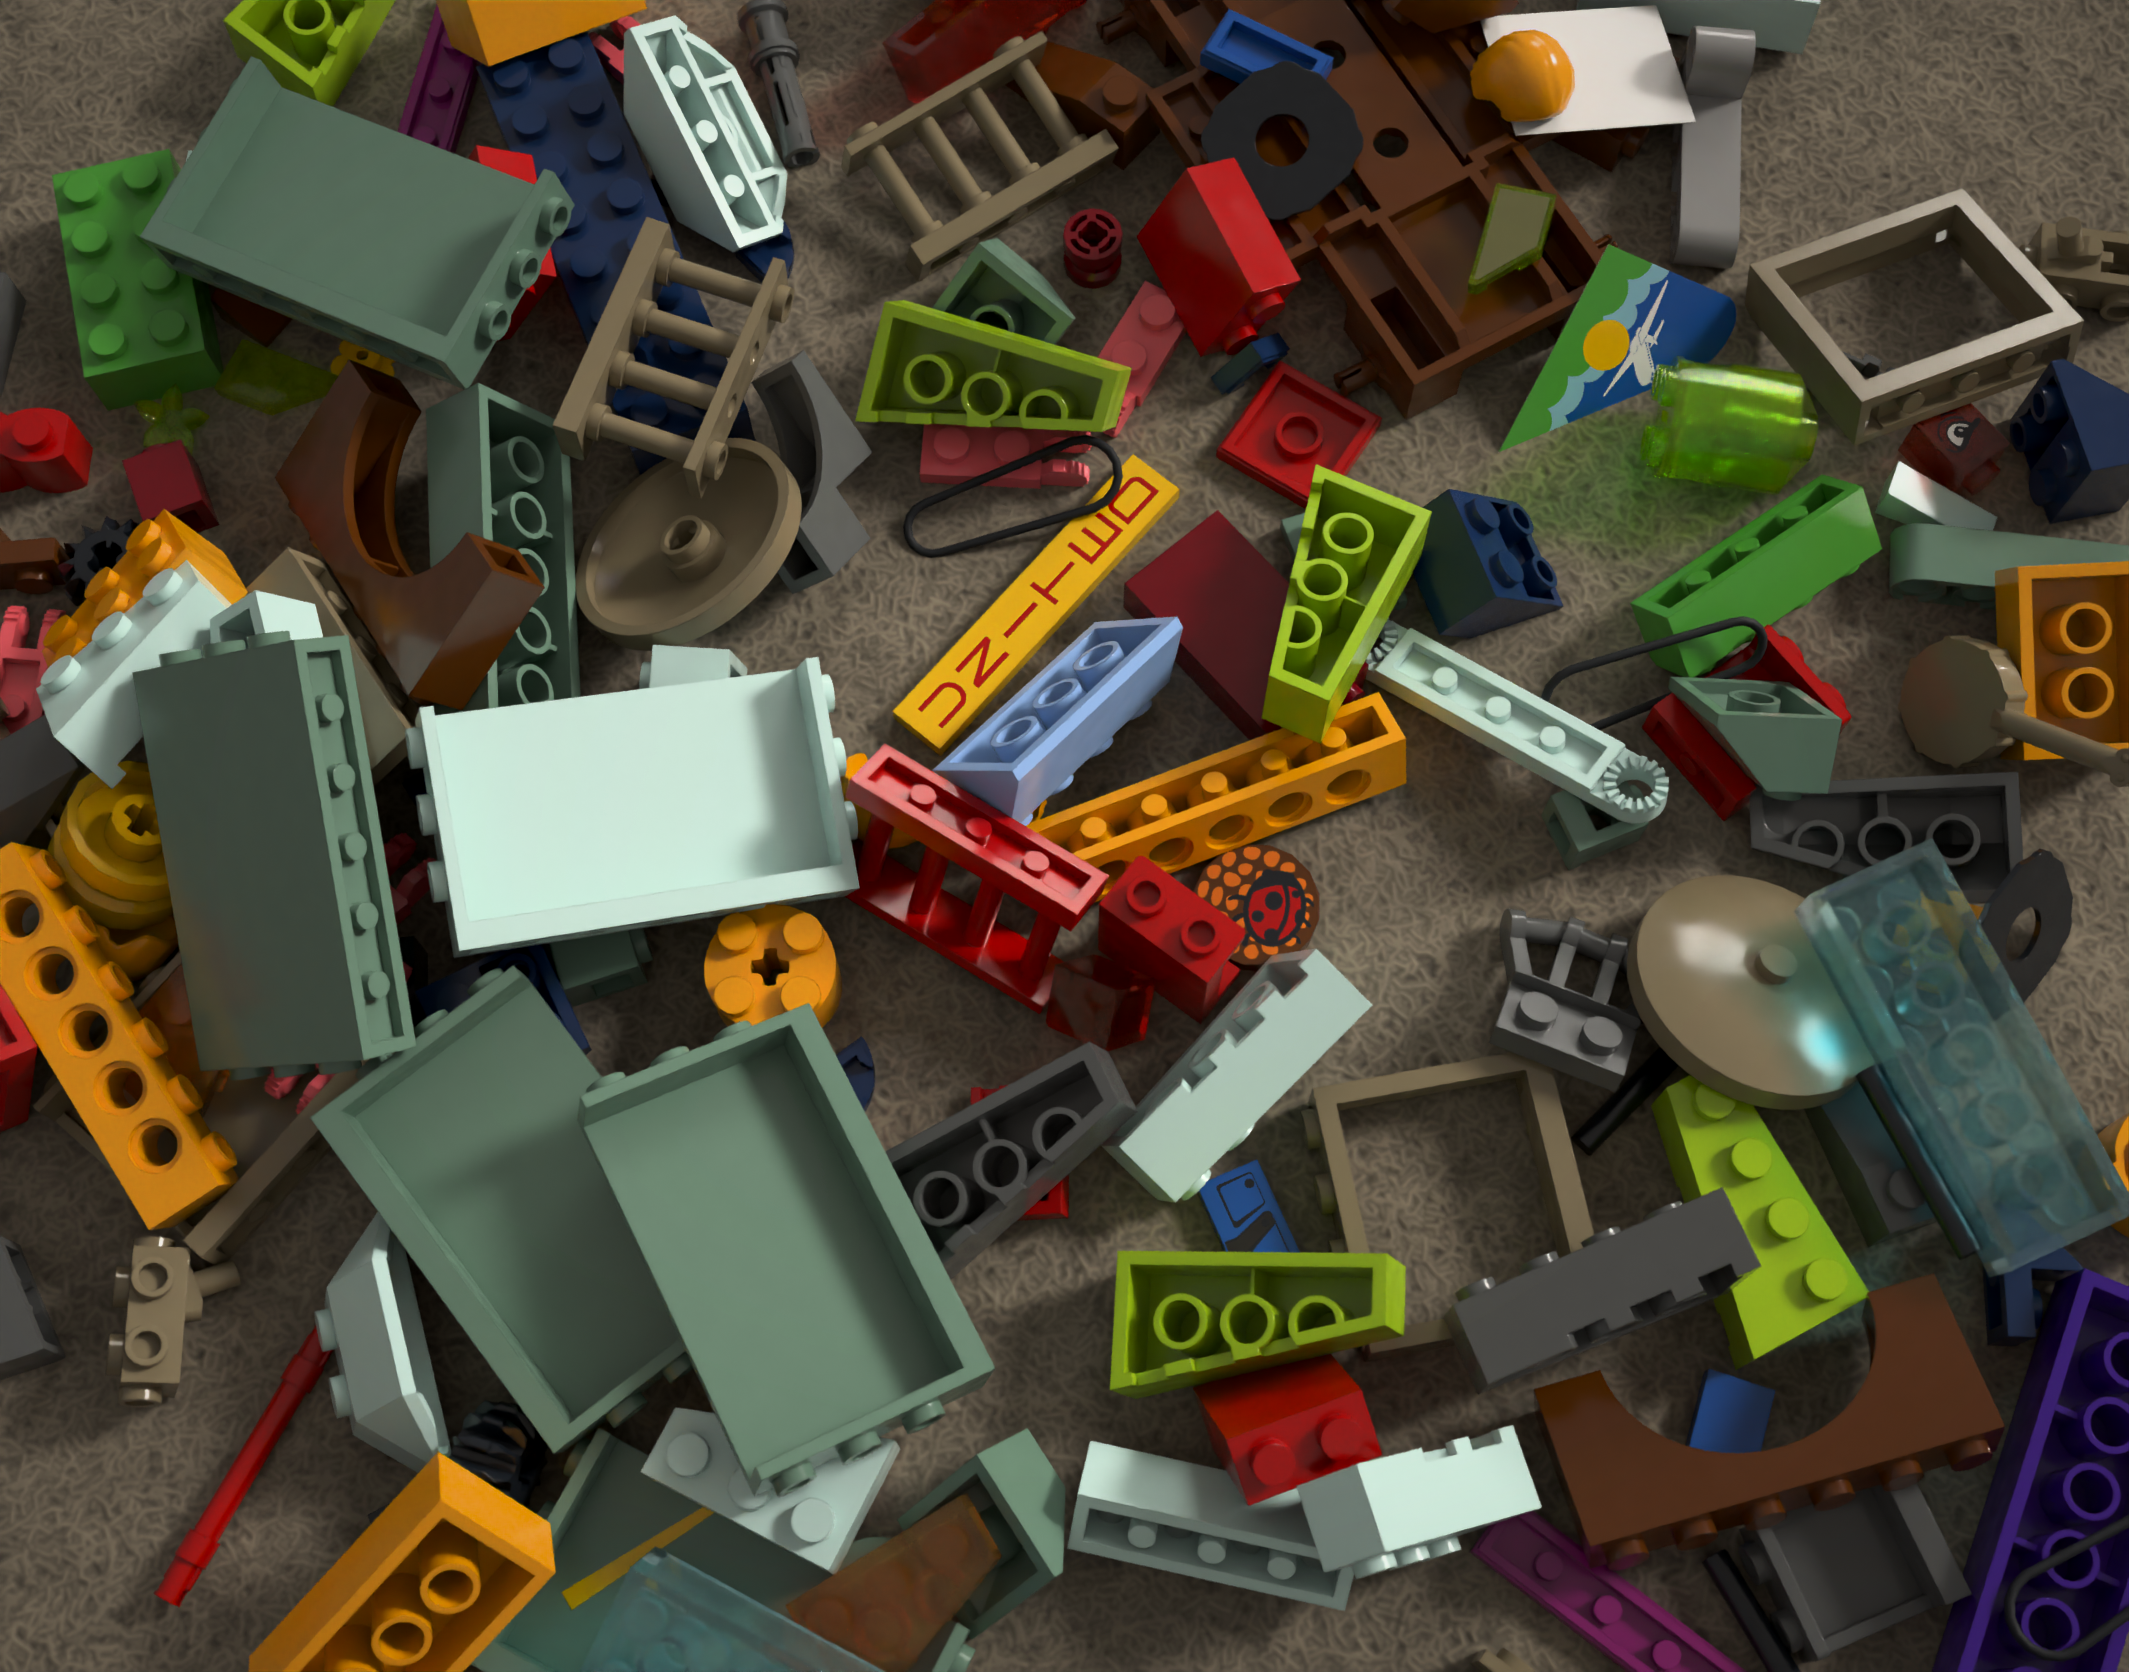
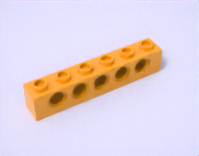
(1236, 795)
(94, 1076)

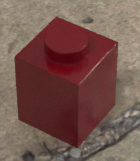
(170, 480)

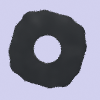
(1296, 93)
(2044, 886)

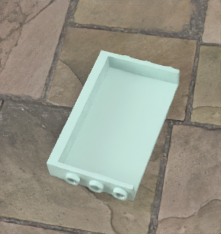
(634, 808)

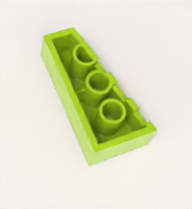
(307, 42)
(976, 375)
(1342, 588)
(1803, 1267)
(1235, 1313)

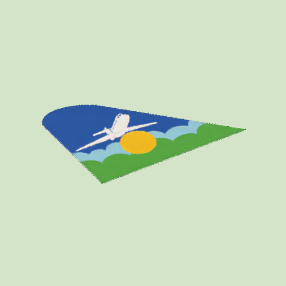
(1617, 336)

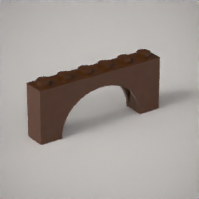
(431, 626)
(1645, 1492)

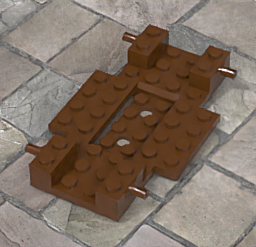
(1413, 256)

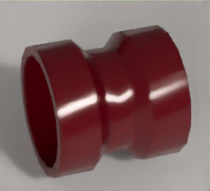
(1084, 260)

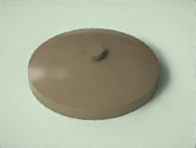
(683, 564)
(1743, 994)

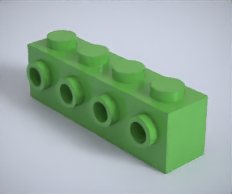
(1759, 573)

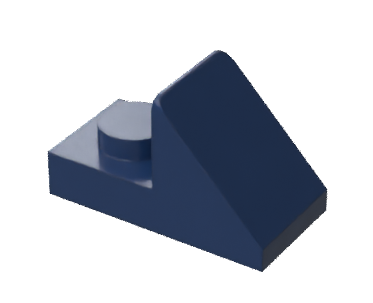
(2012, 1304)

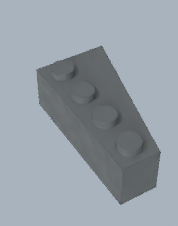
(1009, 1150)
(1600, 1291)

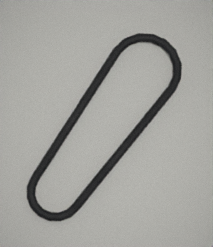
(1005, 469)
(1658, 644)
(2045, 1565)

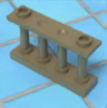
(982, 213)
(635, 314)

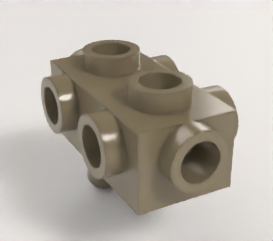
(2084, 265)
(157, 1300)

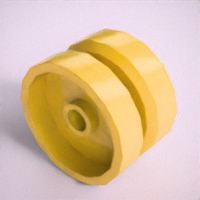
(114, 851)

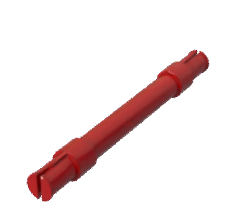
(202, 1541)

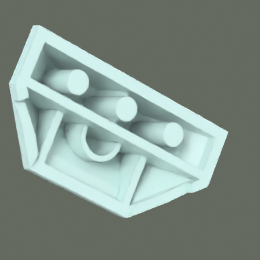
(702, 136)
(382, 1352)

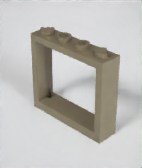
(1935, 383)
(1548, 1140)

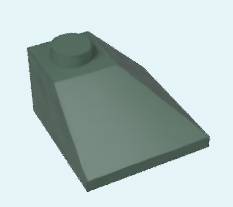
(1006, 294)
(1767, 730)
(1025, 1515)

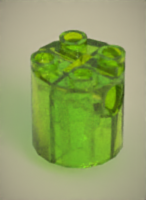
(1729, 425)

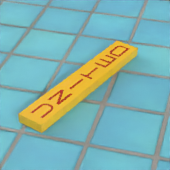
(1034, 607)

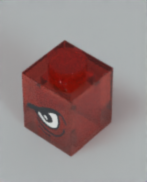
(1956, 449)

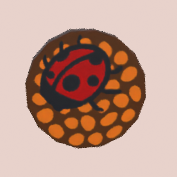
(1266, 896)

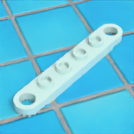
(1515, 723)

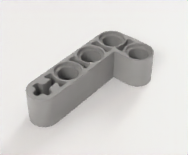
(1708, 158)

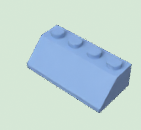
(1065, 715)

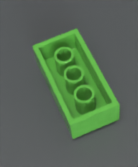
(132, 313)

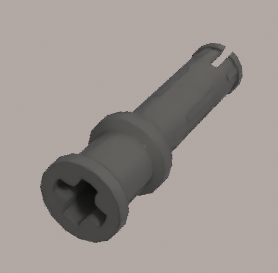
(775, 61)

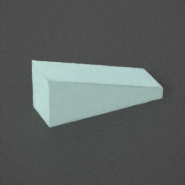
(1918, 499)

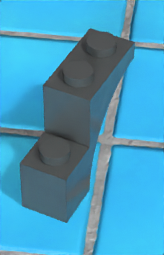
(820, 452)

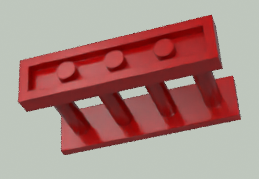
(986, 844)

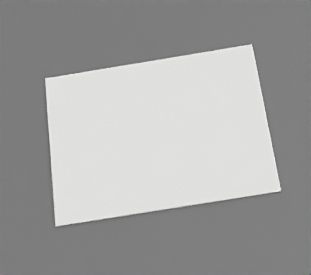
(1619, 66)

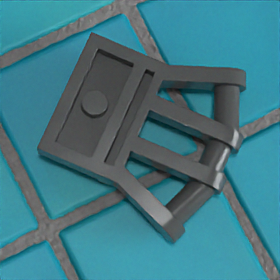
(1554, 1022)

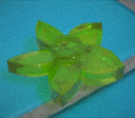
(170, 420)

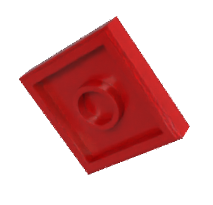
(1292, 429)

